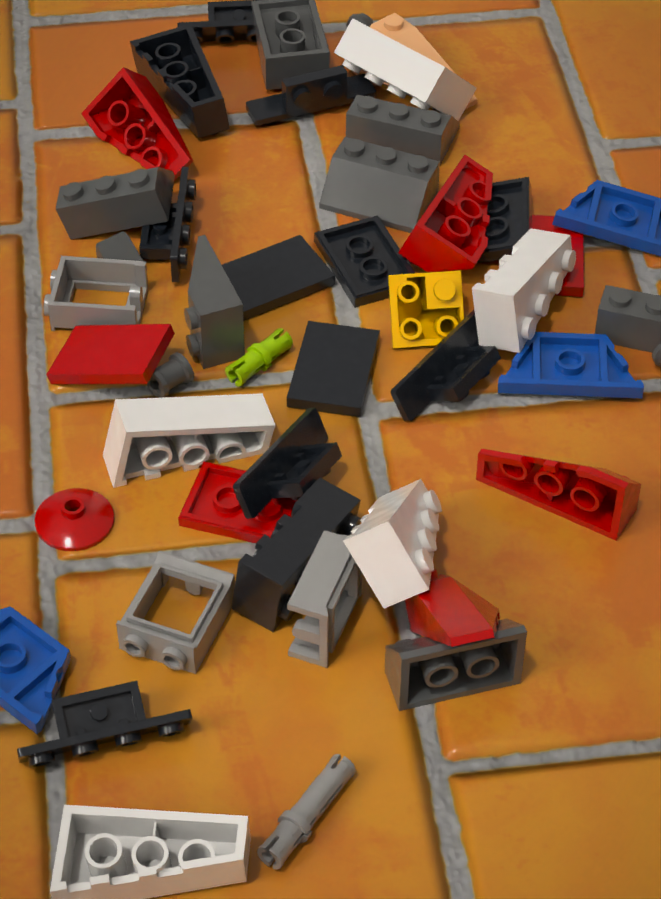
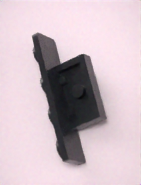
(226, 22)
(310, 94)
(168, 238)
(446, 371)
(288, 465)
(101, 718)

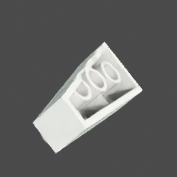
(403, 70)
(521, 289)
(184, 432)
(398, 543)
(146, 852)

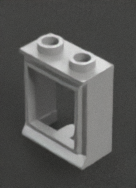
(95, 275)
(326, 597)
(166, 644)

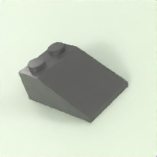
(289, 39)
(213, 311)

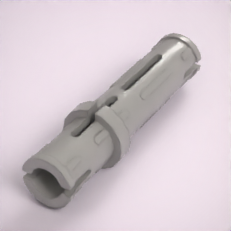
(296, 823)

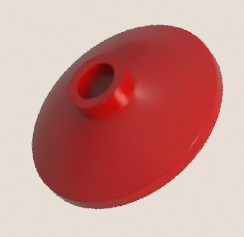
(74, 519)

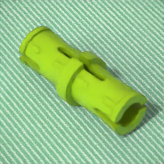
(259, 357)

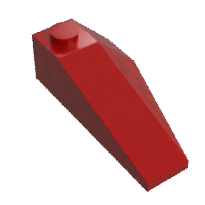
(138, 123)
(455, 223)
(570, 490)
(451, 613)

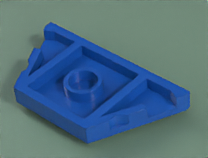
(615, 216)
(570, 367)
(29, 669)

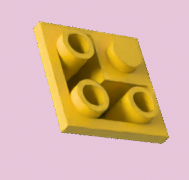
(424, 307)

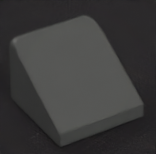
(117, 247)

